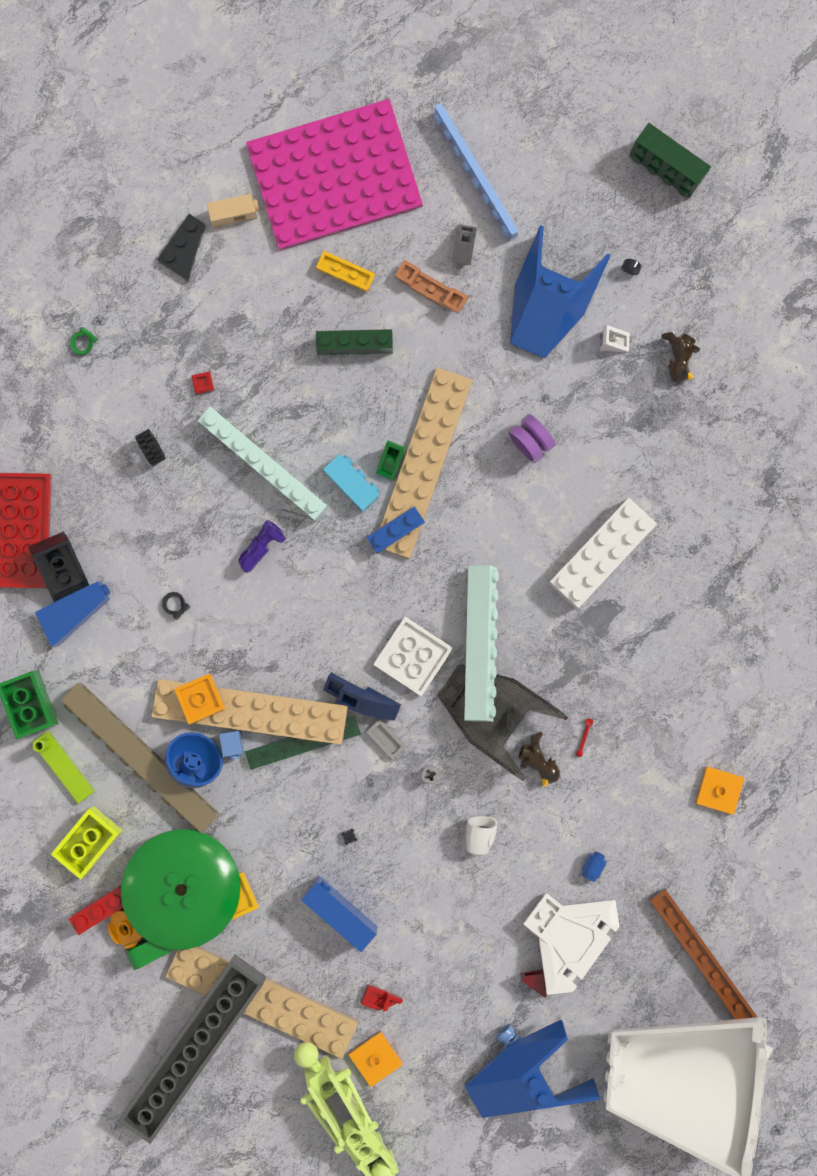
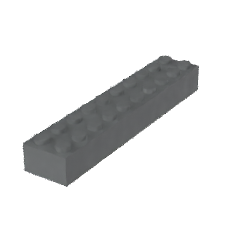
(192, 1049)

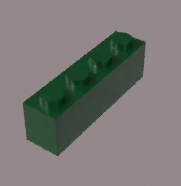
(354, 342)

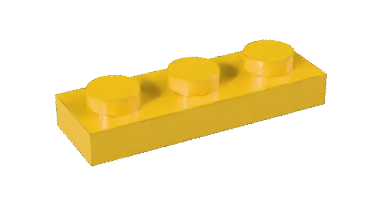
(345, 271)

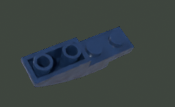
(362, 701)

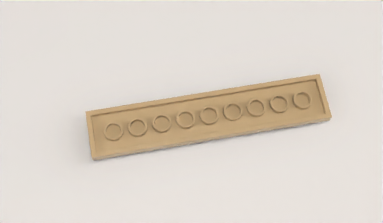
(427, 452)
(261, 714)
(272, 1004)

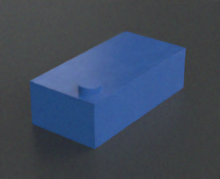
(340, 914)

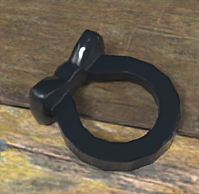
(184, 606)

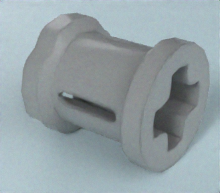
(427, 779)

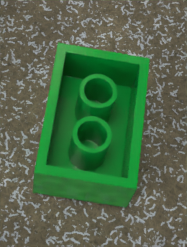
(27, 704)

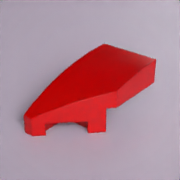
(379, 998)

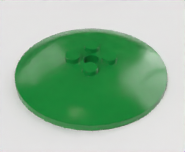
(172, 860)

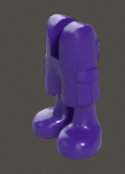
(258, 547)

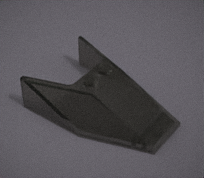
(511, 705)

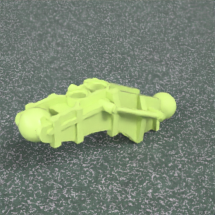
(357, 1134)

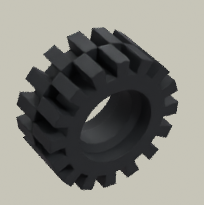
(150, 447)

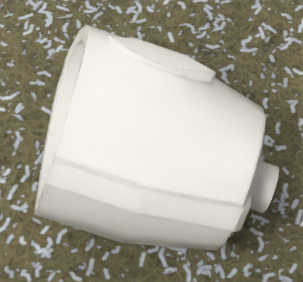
(478, 839)

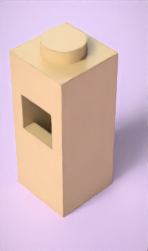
(232, 210)

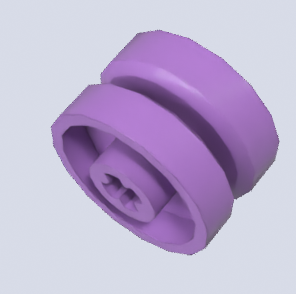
(531, 438)

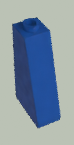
(70, 613)

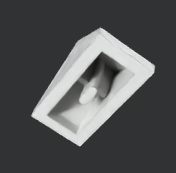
(613, 340)

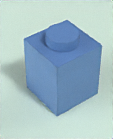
(232, 744)

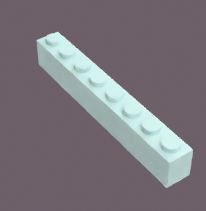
(263, 464)
(481, 643)

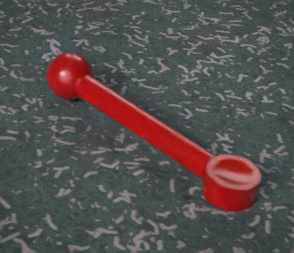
(589, 722)

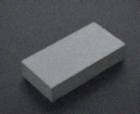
(386, 739)

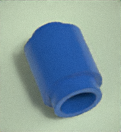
(593, 866)

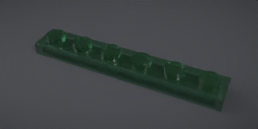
(292, 746)

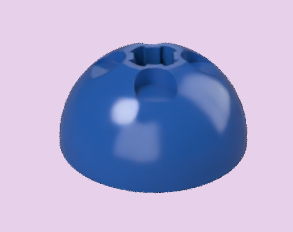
(195, 752)

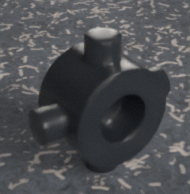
(349, 836)

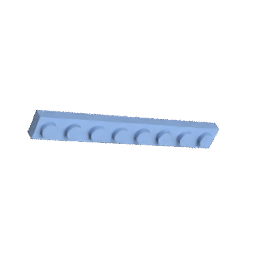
(478, 178)

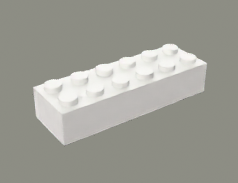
(602, 553)

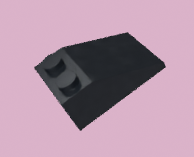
(58, 566)

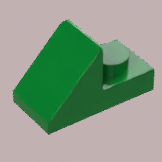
(390, 460)

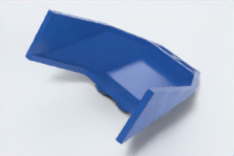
(548, 302)
(514, 1077)

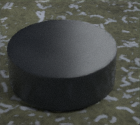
(631, 266)

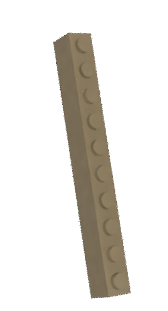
(139, 756)

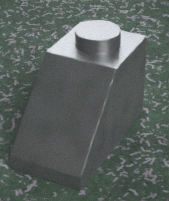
(464, 245)

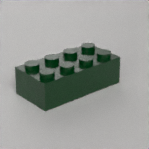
(669, 160)

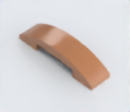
(431, 288)

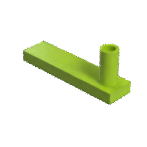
(63, 766)

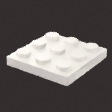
(413, 656)

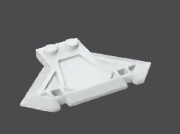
(570, 938)

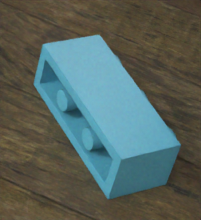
(352, 482)

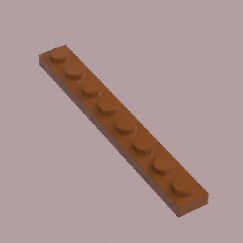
(701, 955)

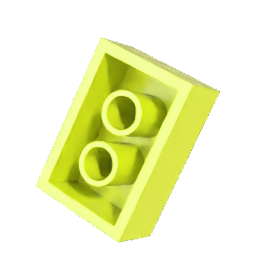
(87, 842)

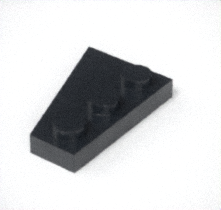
(182, 248)

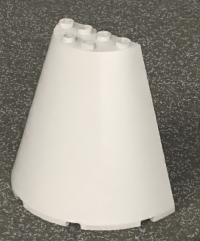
(693, 1086)

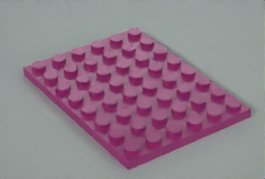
(334, 174)

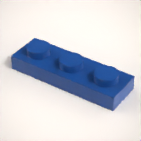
(395, 530)

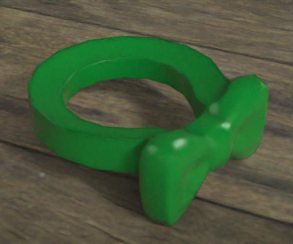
(83, 331)

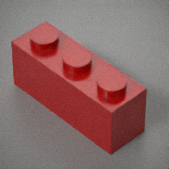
(97, 911)

